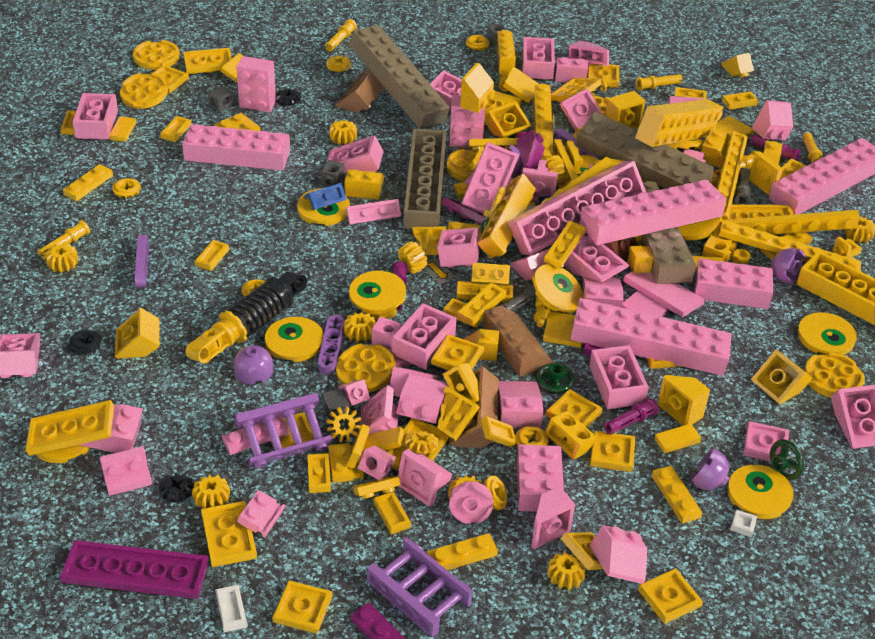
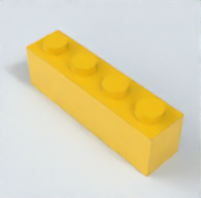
(505, 51)

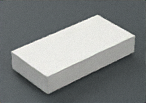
(231, 608)

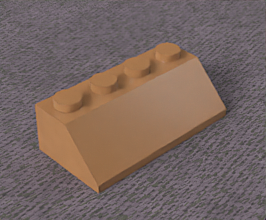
(361, 92)
(516, 341)
(488, 402)

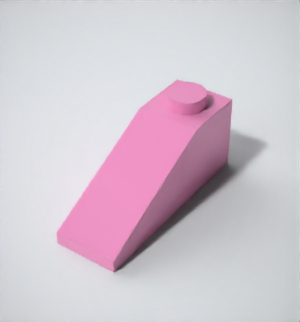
(589, 51)

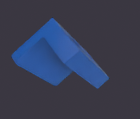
(326, 196)

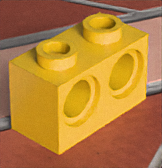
(719, 246)
(490, 273)
(570, 435)

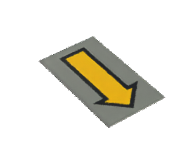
(439, 273)

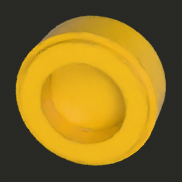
(740, 256)

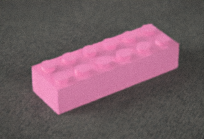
(236, 147)

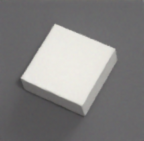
(743, 523)

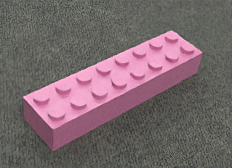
(825, 177)
(652, 211)
(544, 223)
(652, 336)

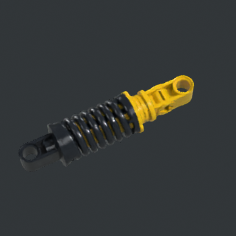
(247, 316)

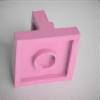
(542, 180)
(380, 411)
(125, 470)
(421, 477)

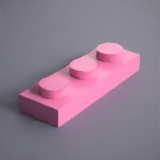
(373, 211)
(238, 440)

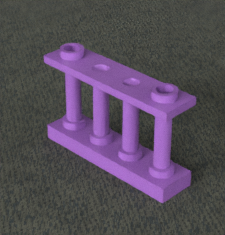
(287, 410)
(412, 605)

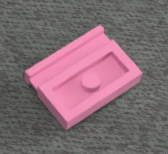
(261, 513)

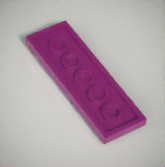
(135, 569)

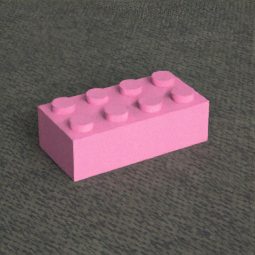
(734, 283)

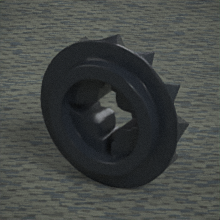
(293, 97)
(82, 337)
(173, 494)

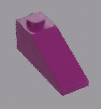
(531, 149)

